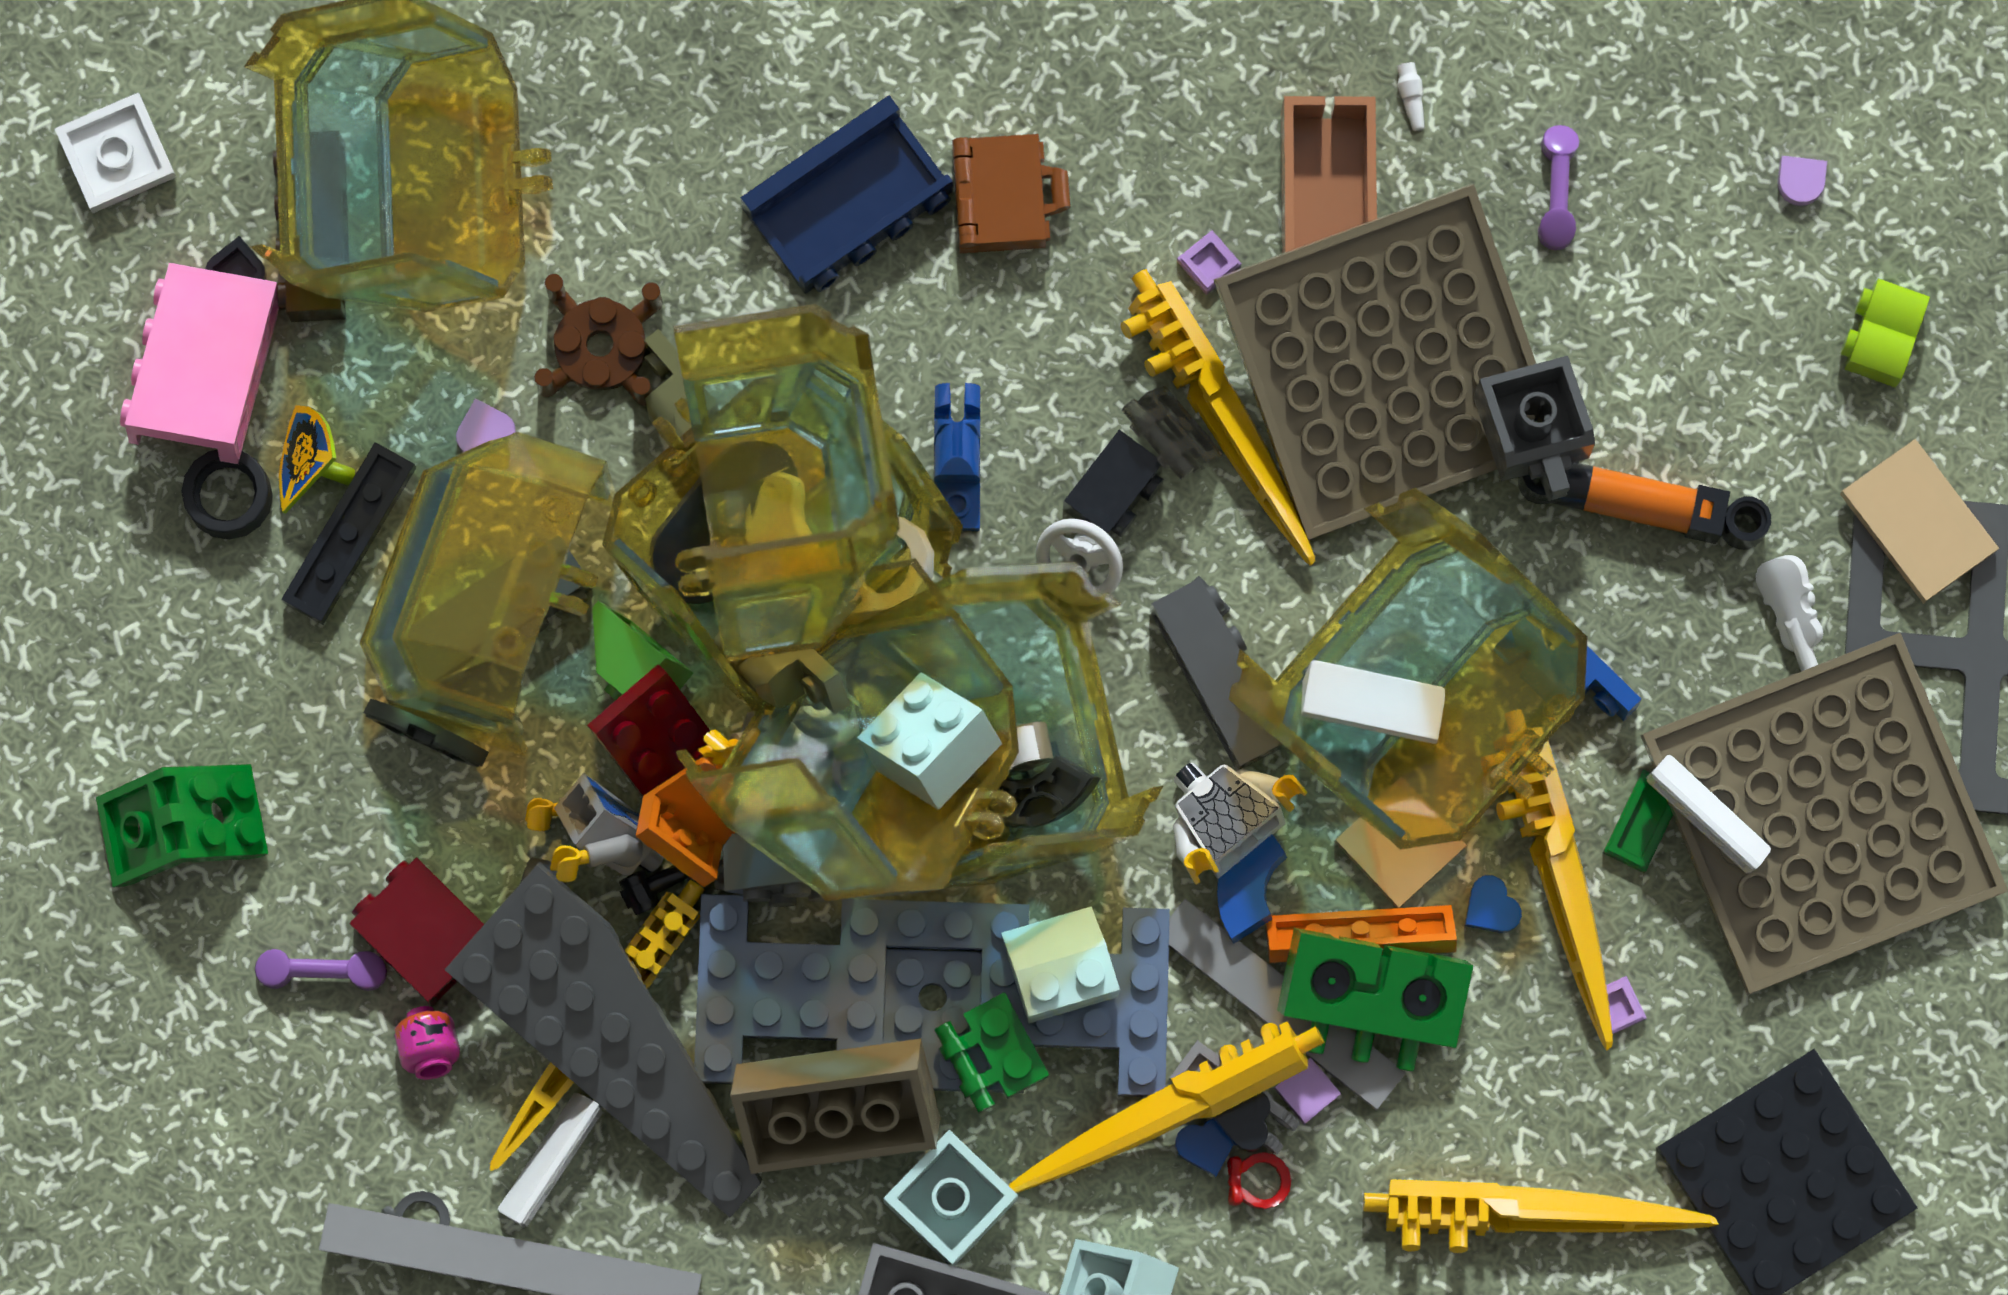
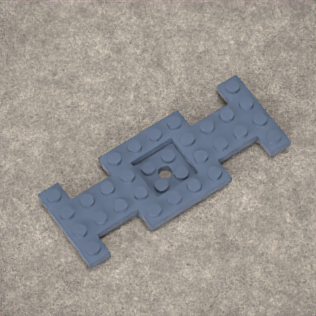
(872, 993)

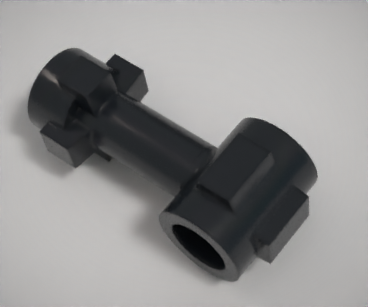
(640, 891)

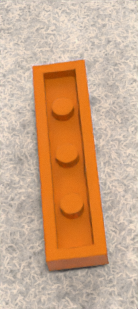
(1413, 928)

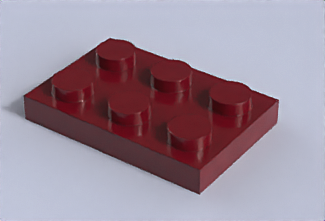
(648, 728)

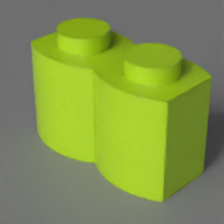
(1885, 332)

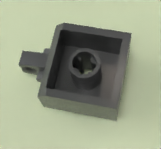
(1530, 447)
(758, 877)

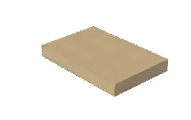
(1919, 521)

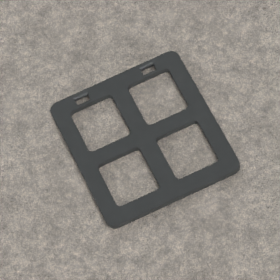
(1977, 656)

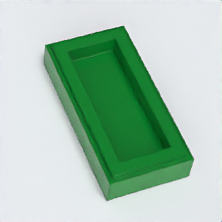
(1639, 826)

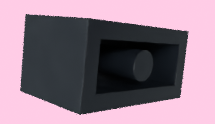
(1115, 485)

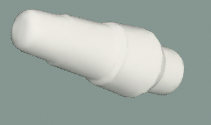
(1411, 93)

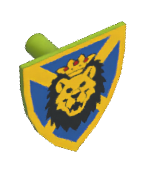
(307, 456)

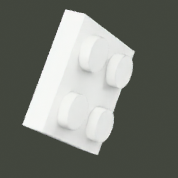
(115, 153)

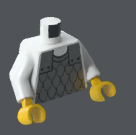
(1227, 815)

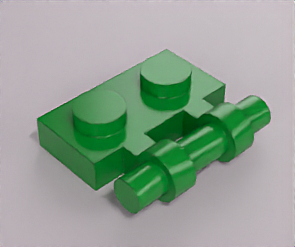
(1004, 1045)

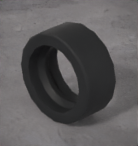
(233, 528)

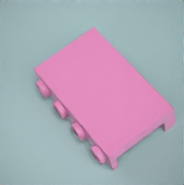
(202, 359)

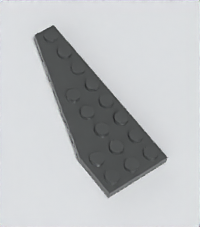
(581, 1002)

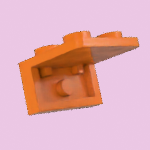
(684, 826)

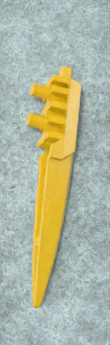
(1212, 395)
(1564, 884)
(650, 952)
(1187, 1098)
(1515, 1208)

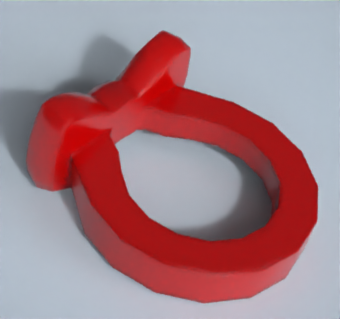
(1238, 1194)

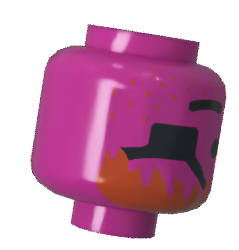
(427, 1043)

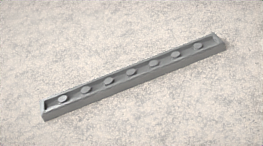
(493, 1257)

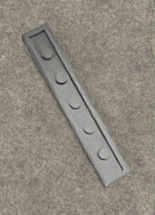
(1259, 988)

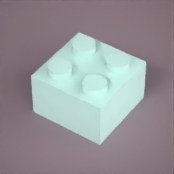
(929, 740)
(950, 1199)

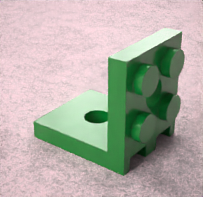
(179, 821)

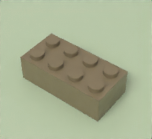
(835, 1106)

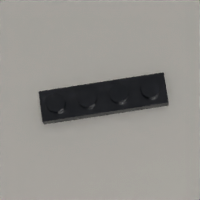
(348, 533)

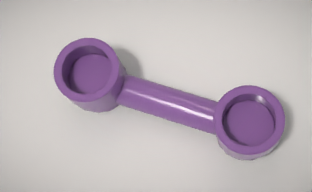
(1558, 224)
(363, 969)

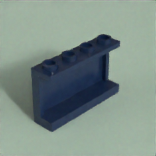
(847, 196)

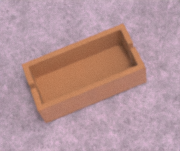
(1326, 167)

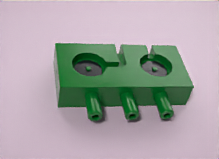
(1386, 994)

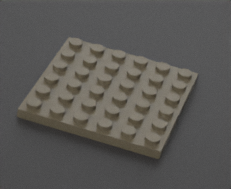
(1375, 355)
(1852, 799)

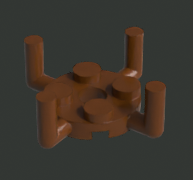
(592, 318)

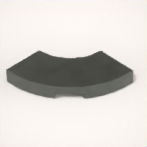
(425, 733)
(1048, 794)

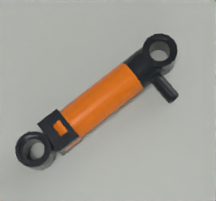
(1696, 512)

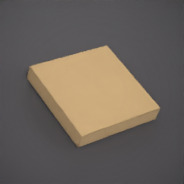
(1395, 871)

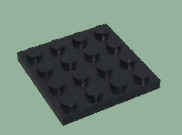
(1787, 1177)

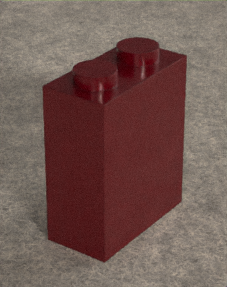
(417, 928)

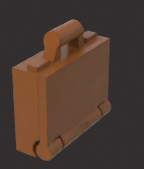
(1003, 193)

